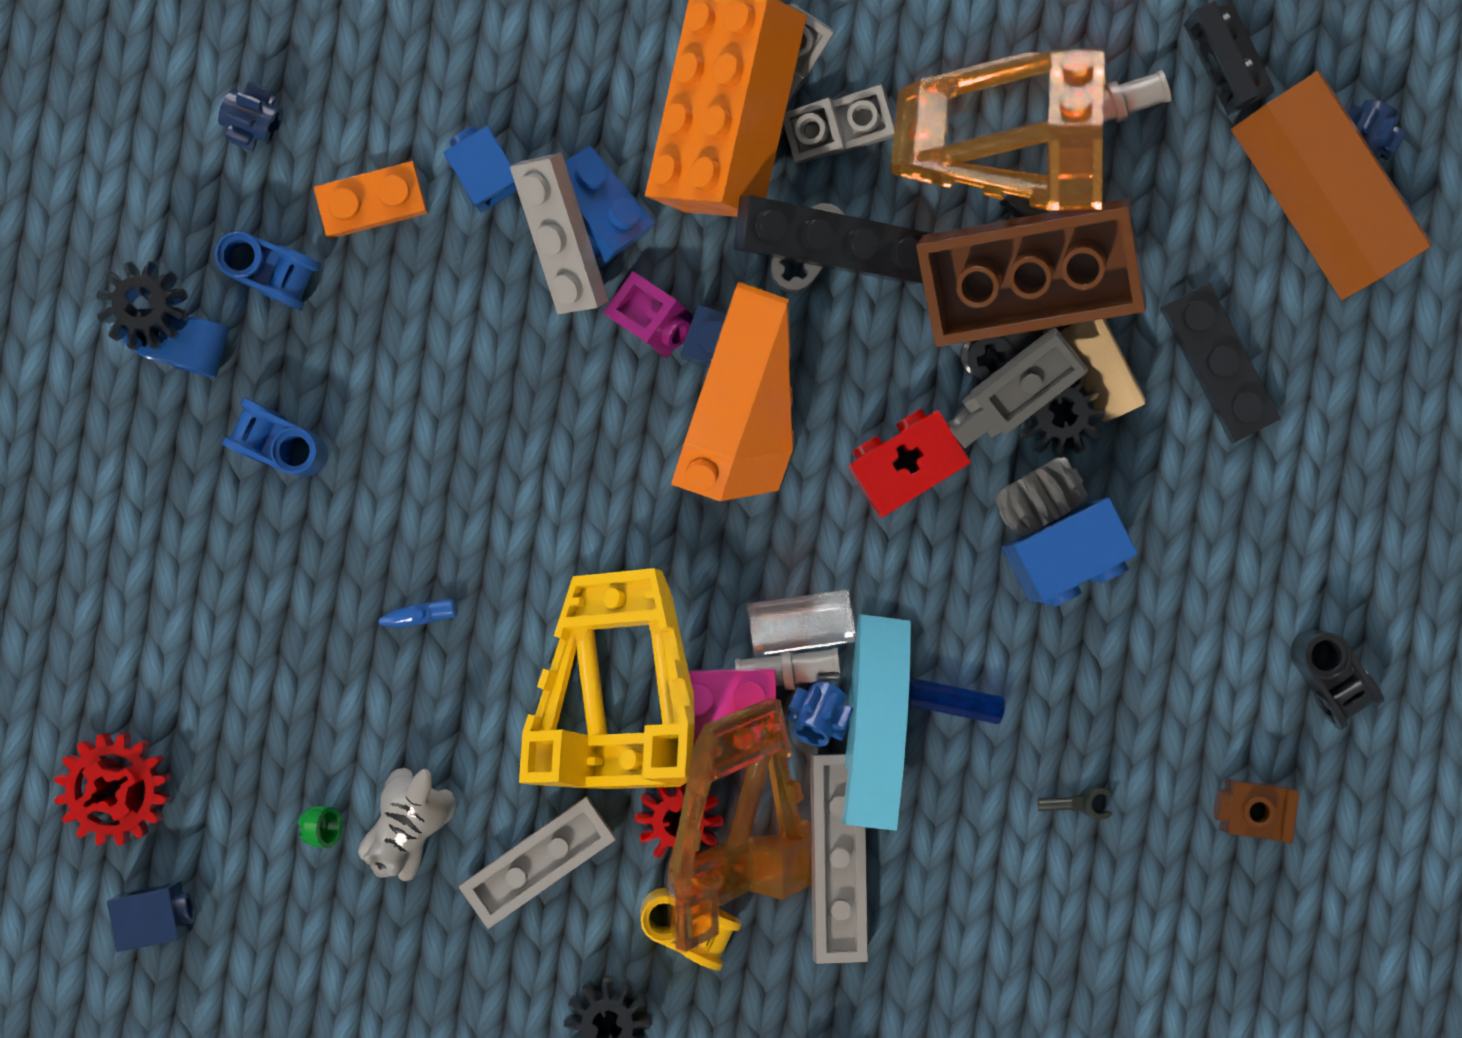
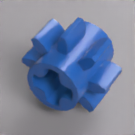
(819, 713)

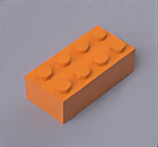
(725, 104)

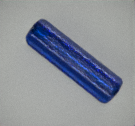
(956, 701)

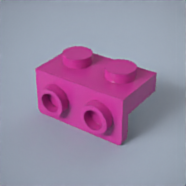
(728, 691)

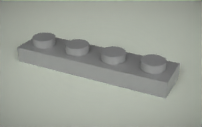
(837, 867)

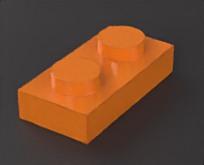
(370, 200)

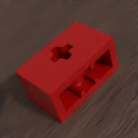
(938, 458)

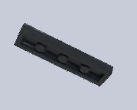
(827, 239)

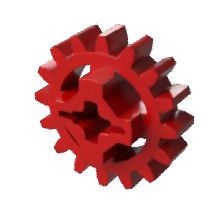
(99, 774)

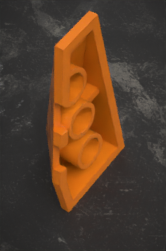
(743, 414)

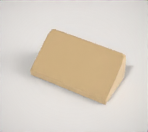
(1106, 368)

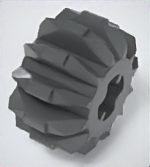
(1041, 497)

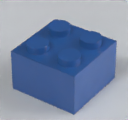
(1070, 551)

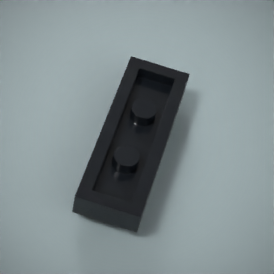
(1220, 363)

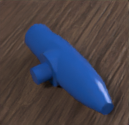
(420, 614)

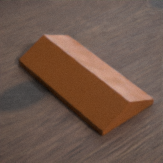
(1331, 186)

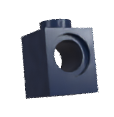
(150, 916)

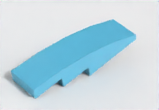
(877, 722)

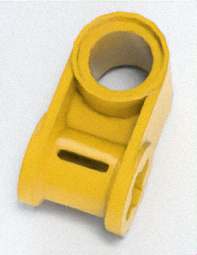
(703, 954)

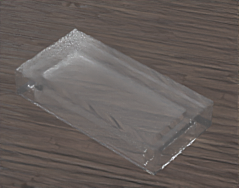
(801, 622)

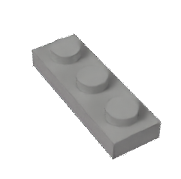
(559, 233)
(537, 862)

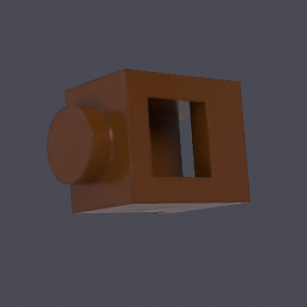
(1278, 813)

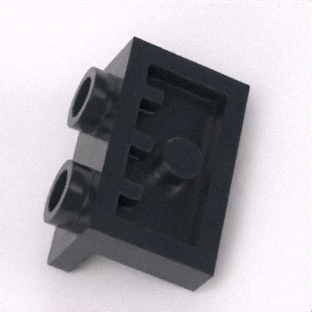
(1228, 56)

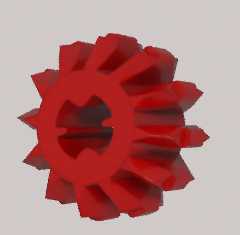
(674, 802)

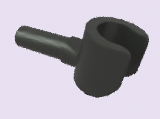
(1076, 803)

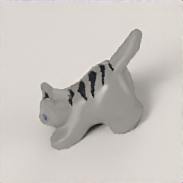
(407, 818)

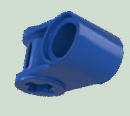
(275, 270)
(195, 349)
(268, 439)

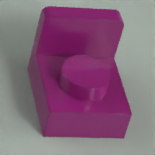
(650, 314)

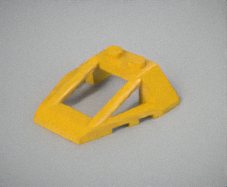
(603, 759)

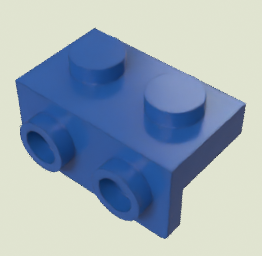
(607, 207)

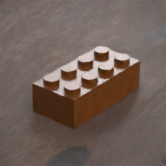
(1032, 273)

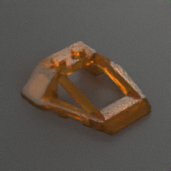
(1071, 130)
(743, 863)

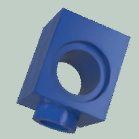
(481, 167)

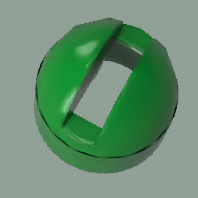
(317, 836)

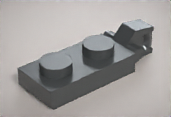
(1018, 389)

